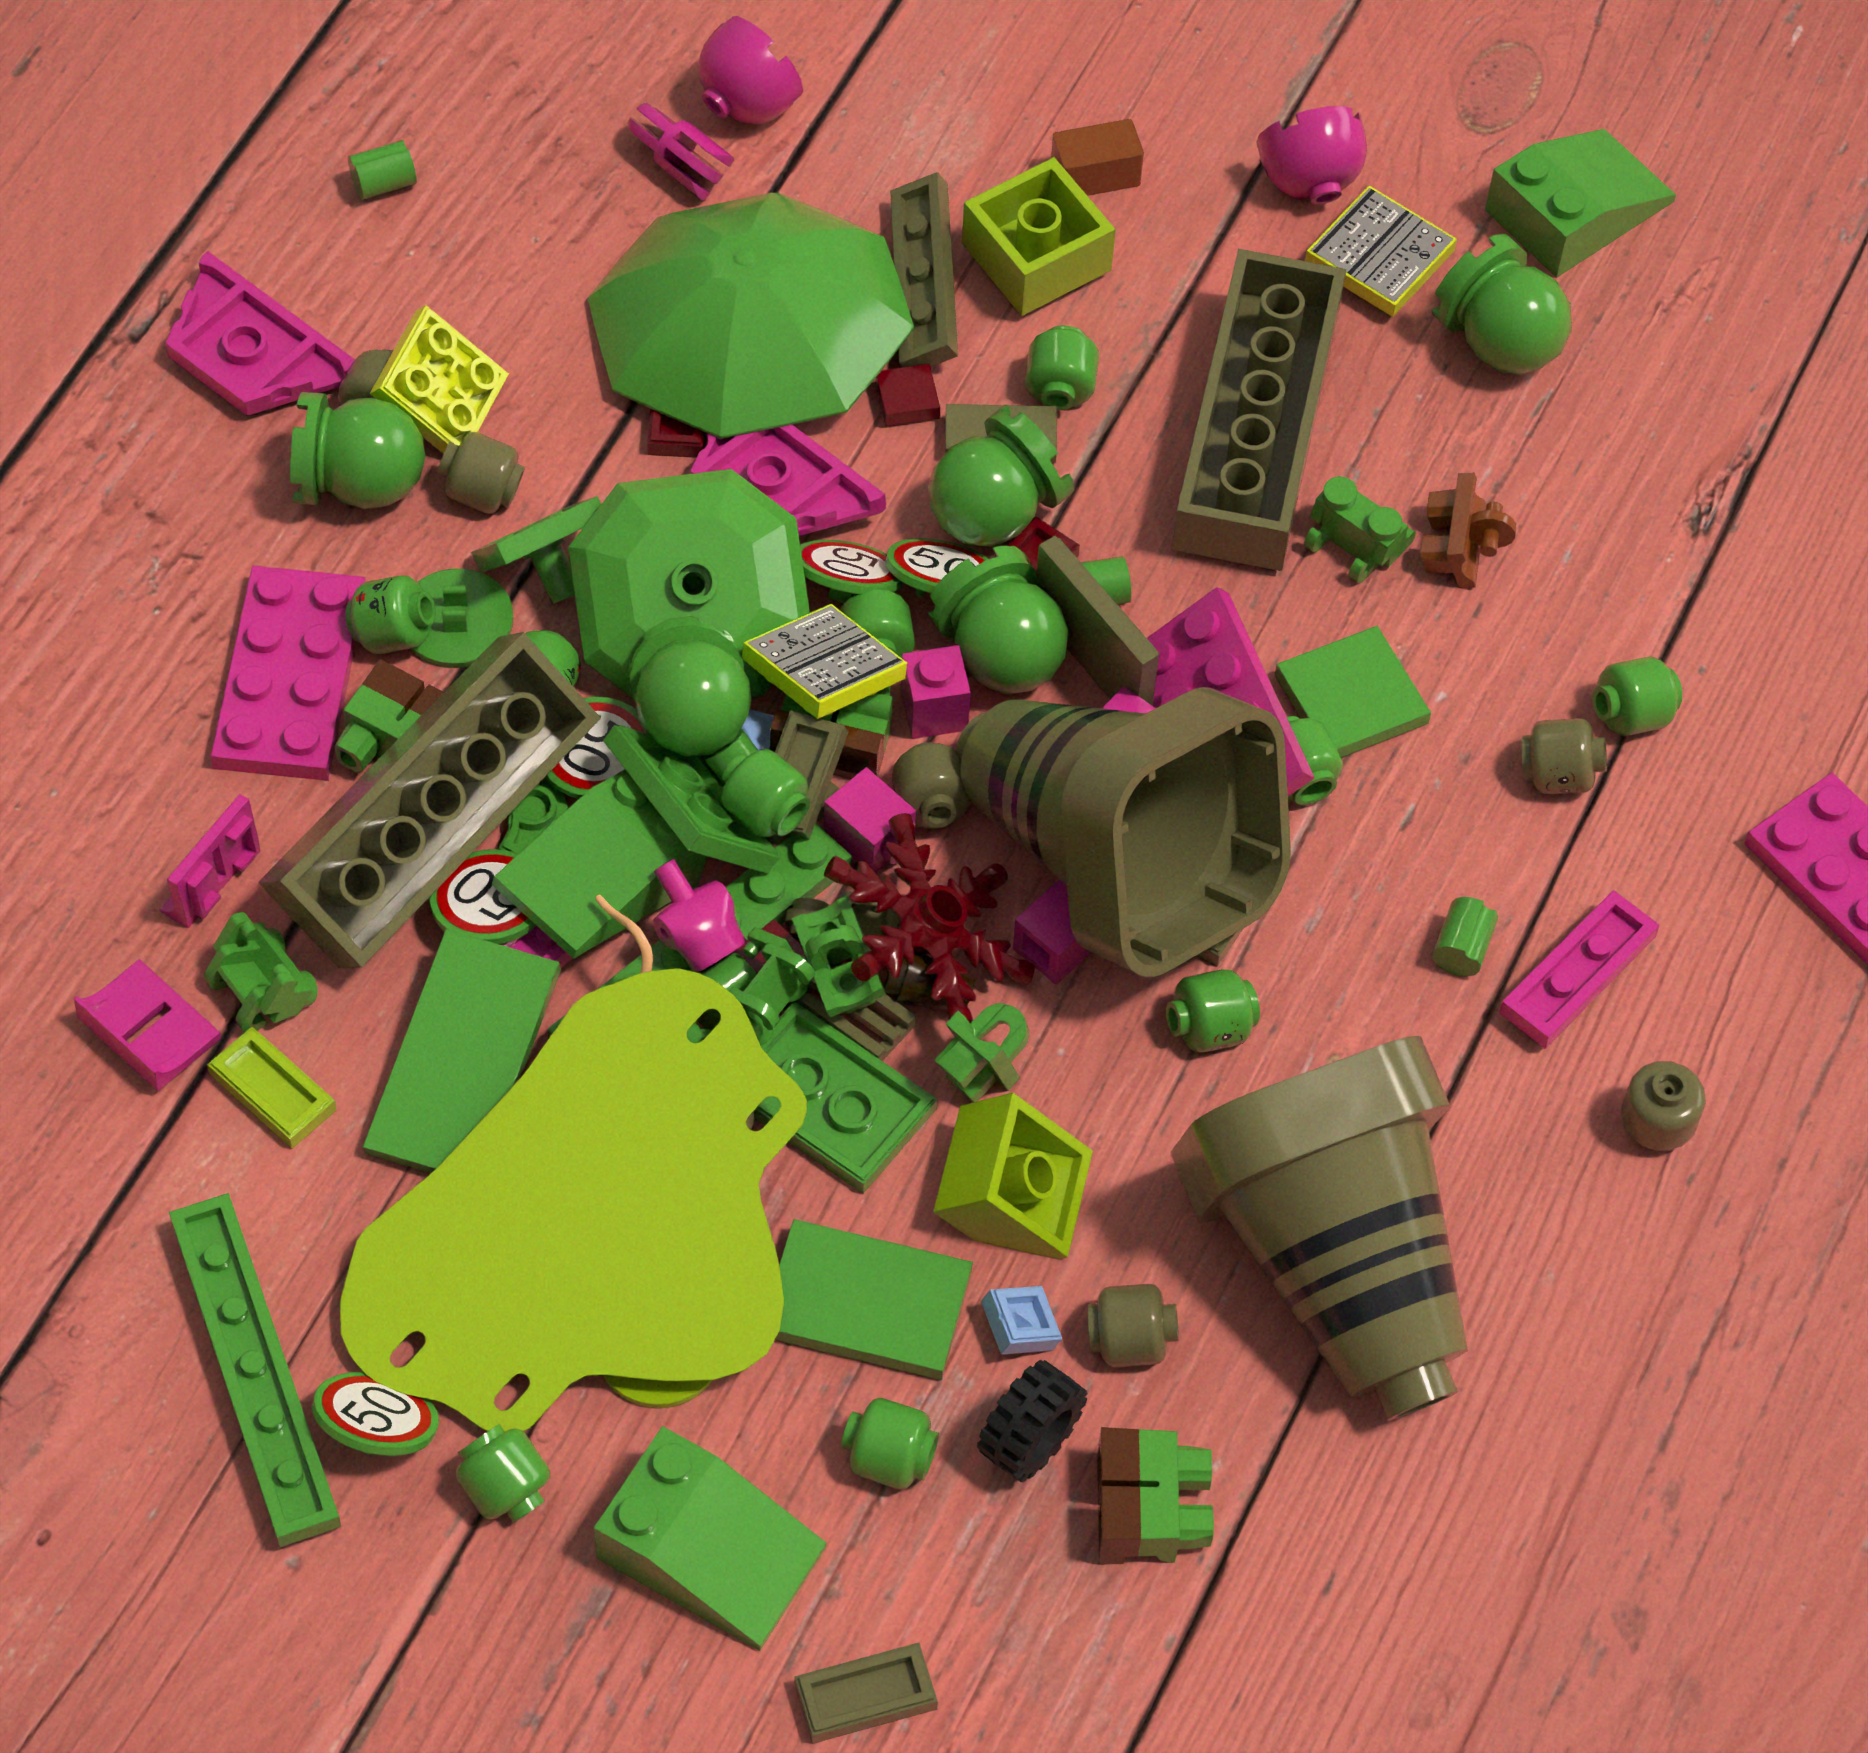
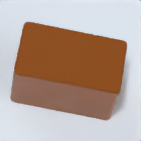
(1101, 156)

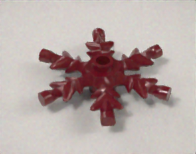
(929, 919)

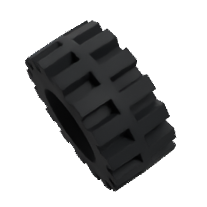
(1032, 1420)

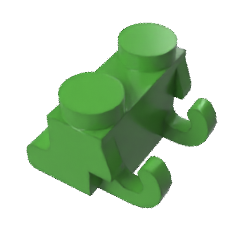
(1359, 527)
(258, 973)
(779, 981)

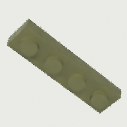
(925, 269)

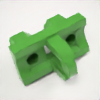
(835, 937)
(978, 1064)

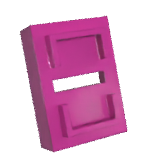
(213, 861)
(128, 1005)

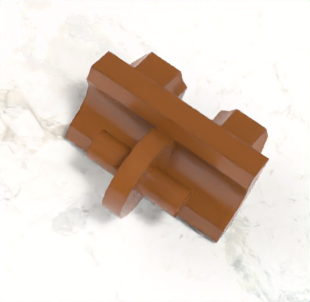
(1473, 530)

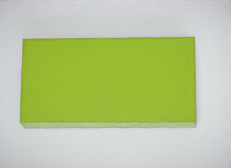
(272, 1087)

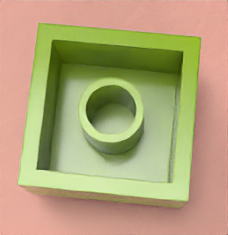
(1038, 236)

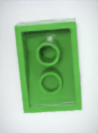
(1573, 197)
(595, 848)
(707, 1539)

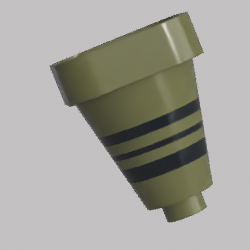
(1150, 819)
(1344, 1214)

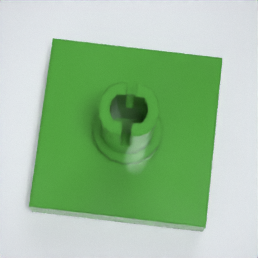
(543, 545)

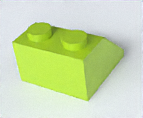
(1013, 1177)

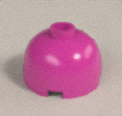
(744, 76)
(1316, 154)

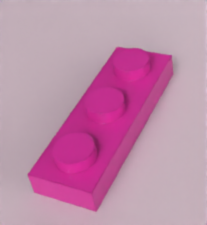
(1579, 969)

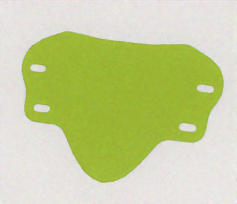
(589, 1216)

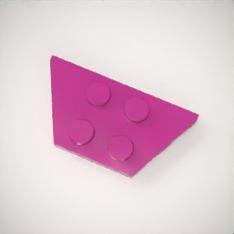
(249, 343)
(796, 476)

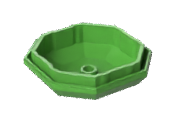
(657, 533)

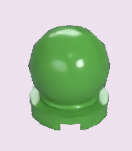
(1509, 311)
(358, 452)
(992, 484)
(1002, 621)
(689, 686)

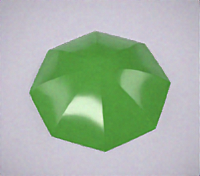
(750, 315)

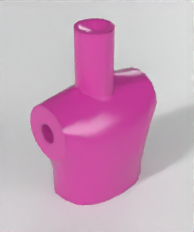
(698, 921)

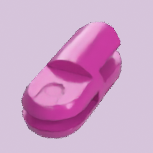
(678, 147)

